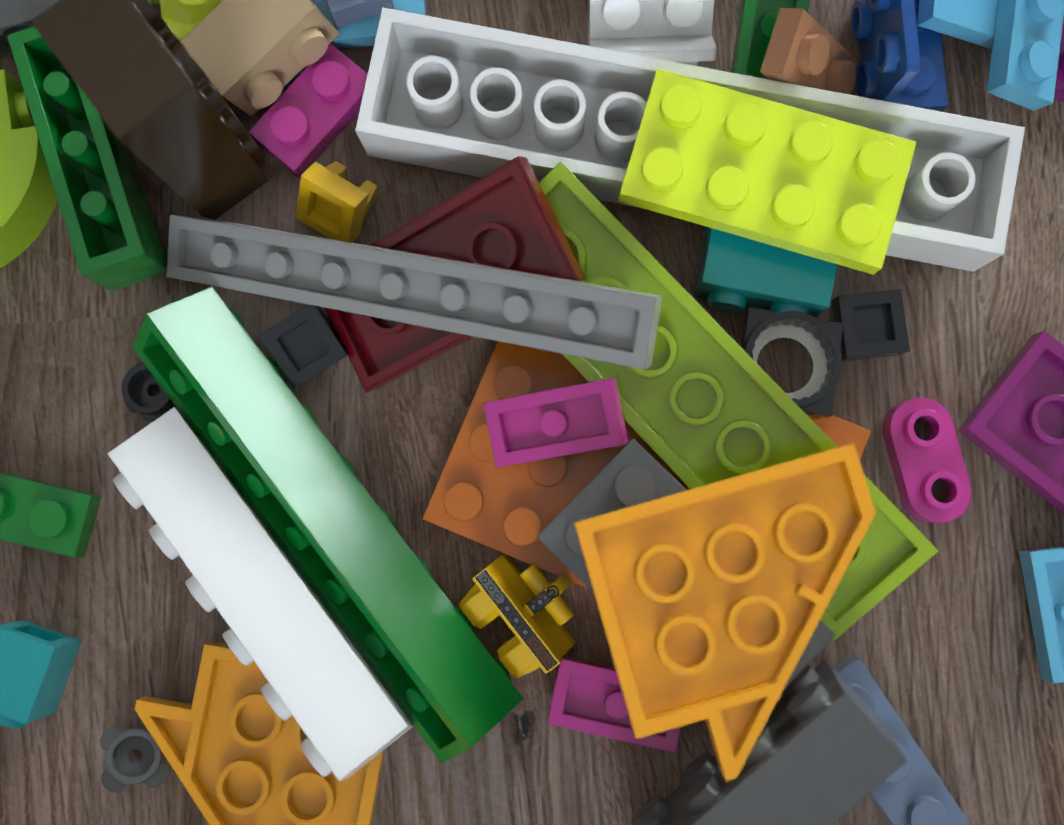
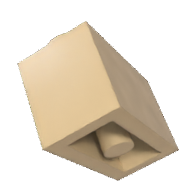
(258, 47)

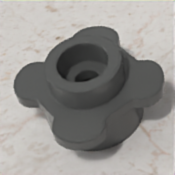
(120, 770)

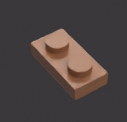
(807, 54)

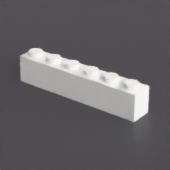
(260, 595)

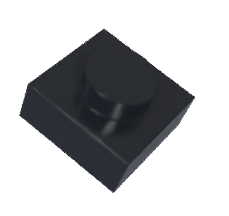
(871, 324)
(304, 344)

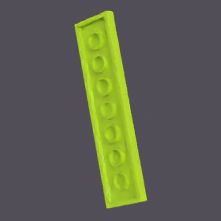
(711, 404)

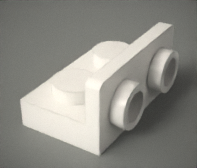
(654, 28)

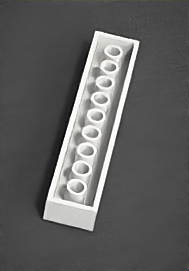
(484, 95)

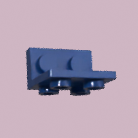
(898, 56)

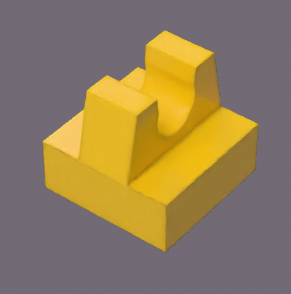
(333, 203)

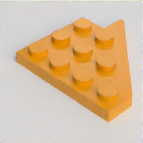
(722, 592)
(245, 759)

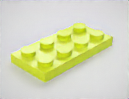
(767, 172)

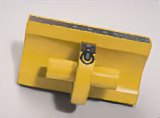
(528, 607)

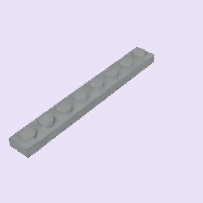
(418, 289)

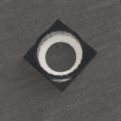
(817, 335)

